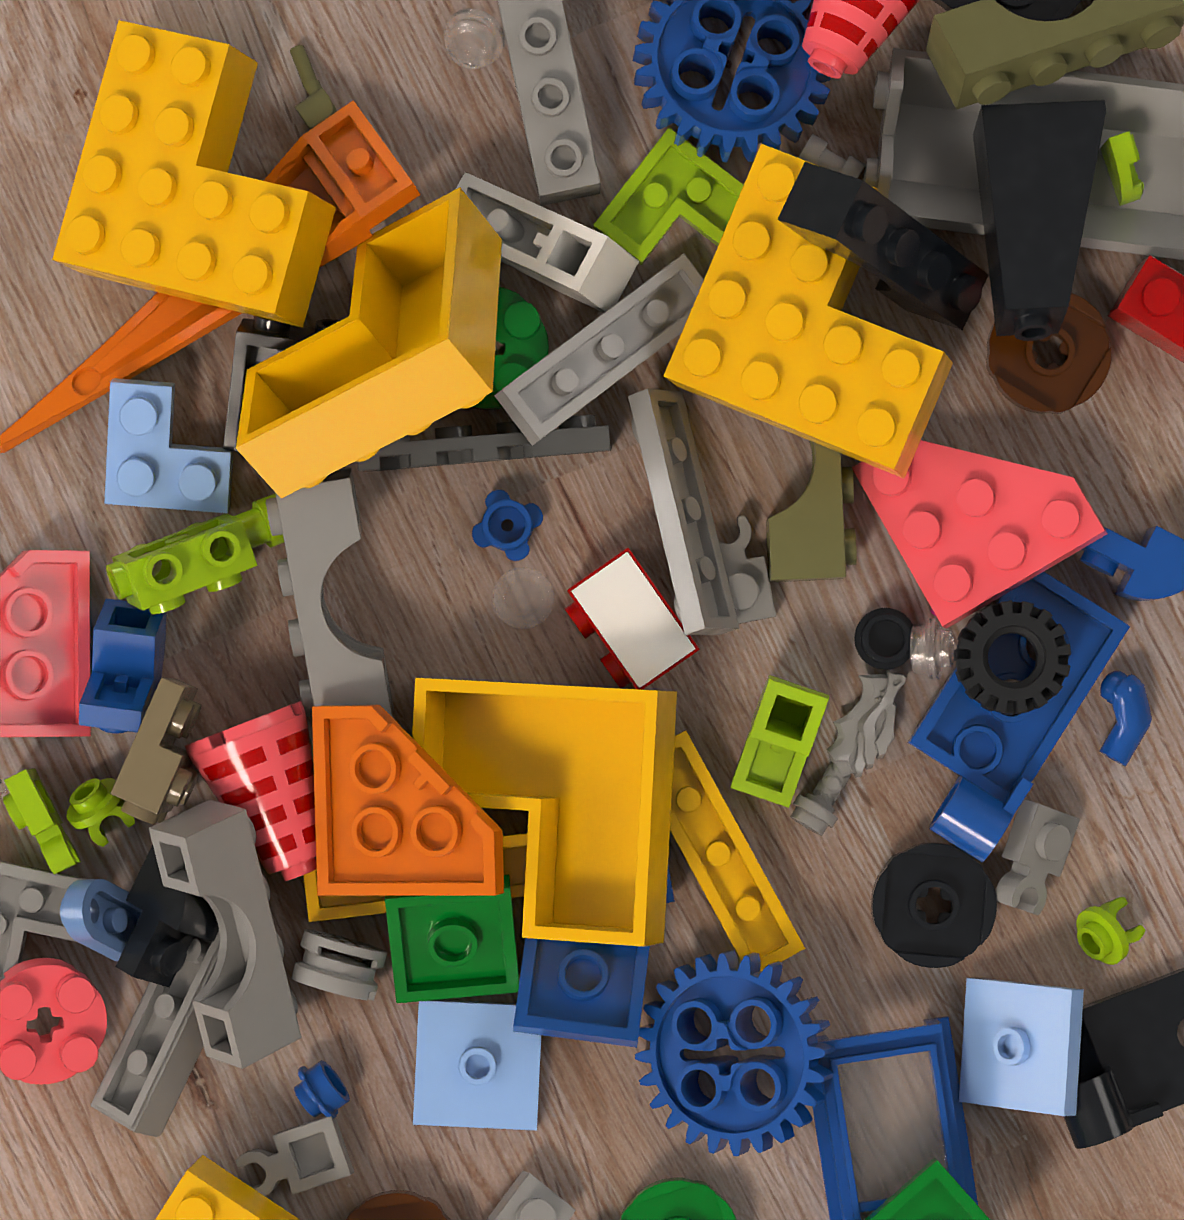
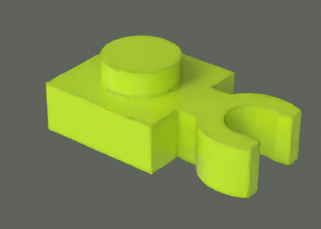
(32, 807)

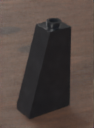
(1034, 203)

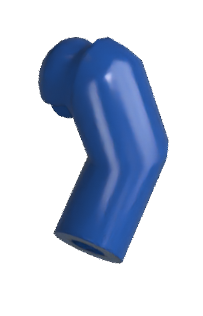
(1132, 715)

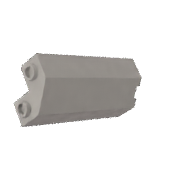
(931, 164)

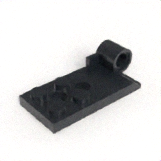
(1129, 1060)

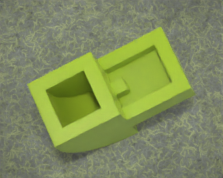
(779, 740)

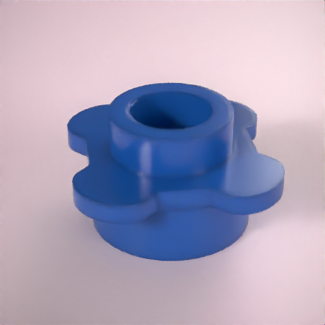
(512, 542)

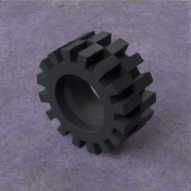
(1050, 652)

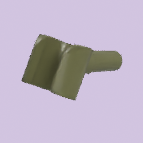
(318, 103)

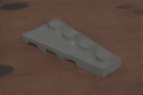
(458, 446)

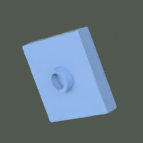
(1021, 1046)
(475, 1067)

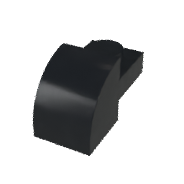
(164, 927)

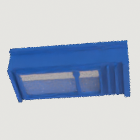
(889, 1115)

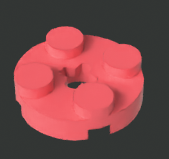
(71, 1044)

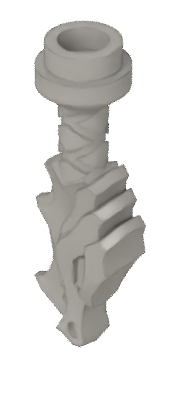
(861, 737)

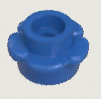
(321, 1090)

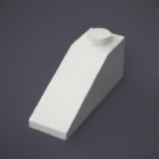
(553, 247)

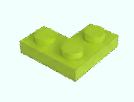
(665, 187)

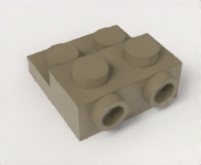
(156, 770)

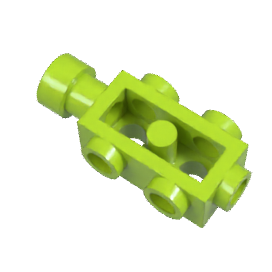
(191, 559)

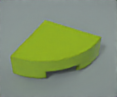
(1119, 156)

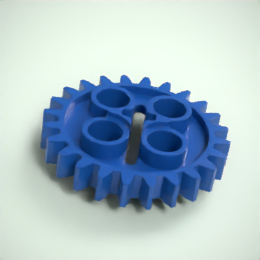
(680, 44)
(739, 1108)

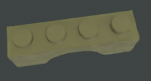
(991, 51)
(810, 535)

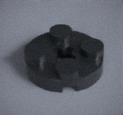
(955, 932)

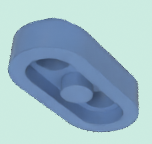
(99, 916)

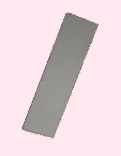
(158, 1048)

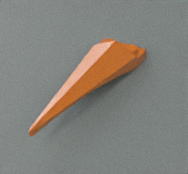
(337, 162)

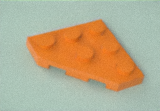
(393, 814)

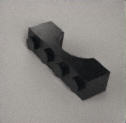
(876, 234)

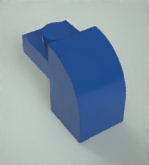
(124, 667)

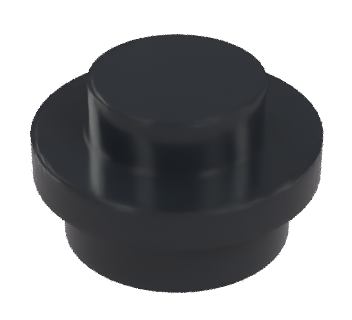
(883, 638)

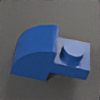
(1150, 569)

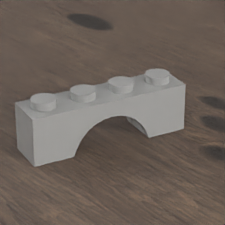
(315, 530)
(247, 1000)

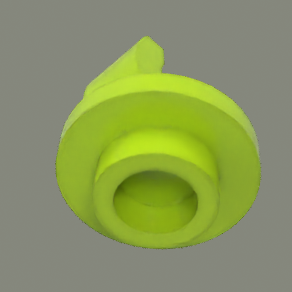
(93, 803)
(1102, 934)

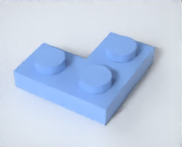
(144, 463)

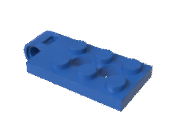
(1000, 752)

